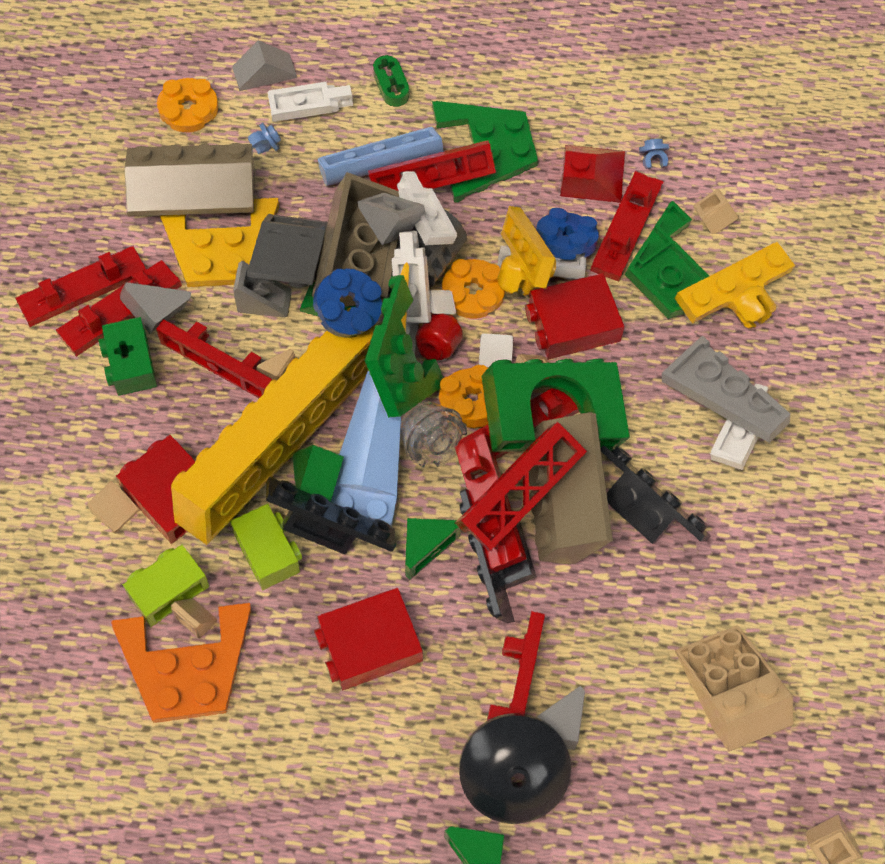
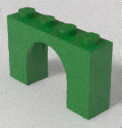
(590, 384)

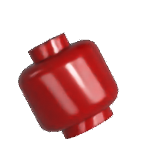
(439, 337)

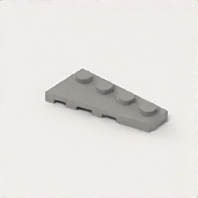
(720, 387)

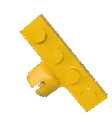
(530, 258)
(738, 288)

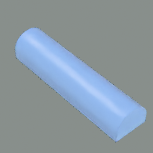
(379, 154)

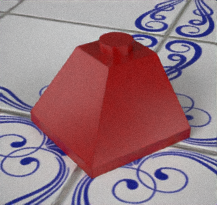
(592, 173)

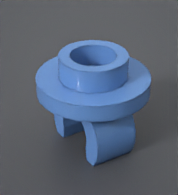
(265, 139)
(654, 147)

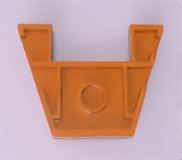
(189, 678)

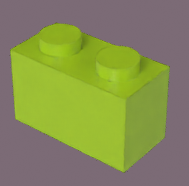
(266, 546)
(168, 580)

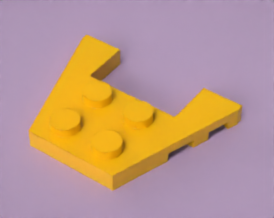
(213, 254)

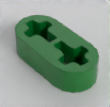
(385, 82)

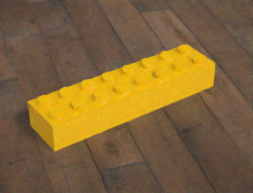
(268, 433)

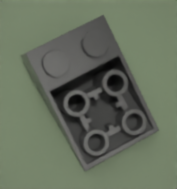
(287, 250)

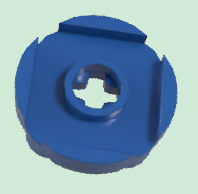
(580, 230)
(331, 311)

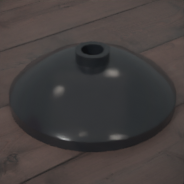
(509, 747)

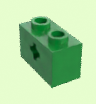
(135, 371)

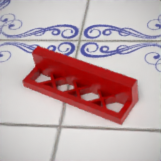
(507, 481)

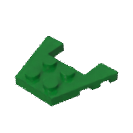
(508, 138)
(663, 266)
(391, 359)

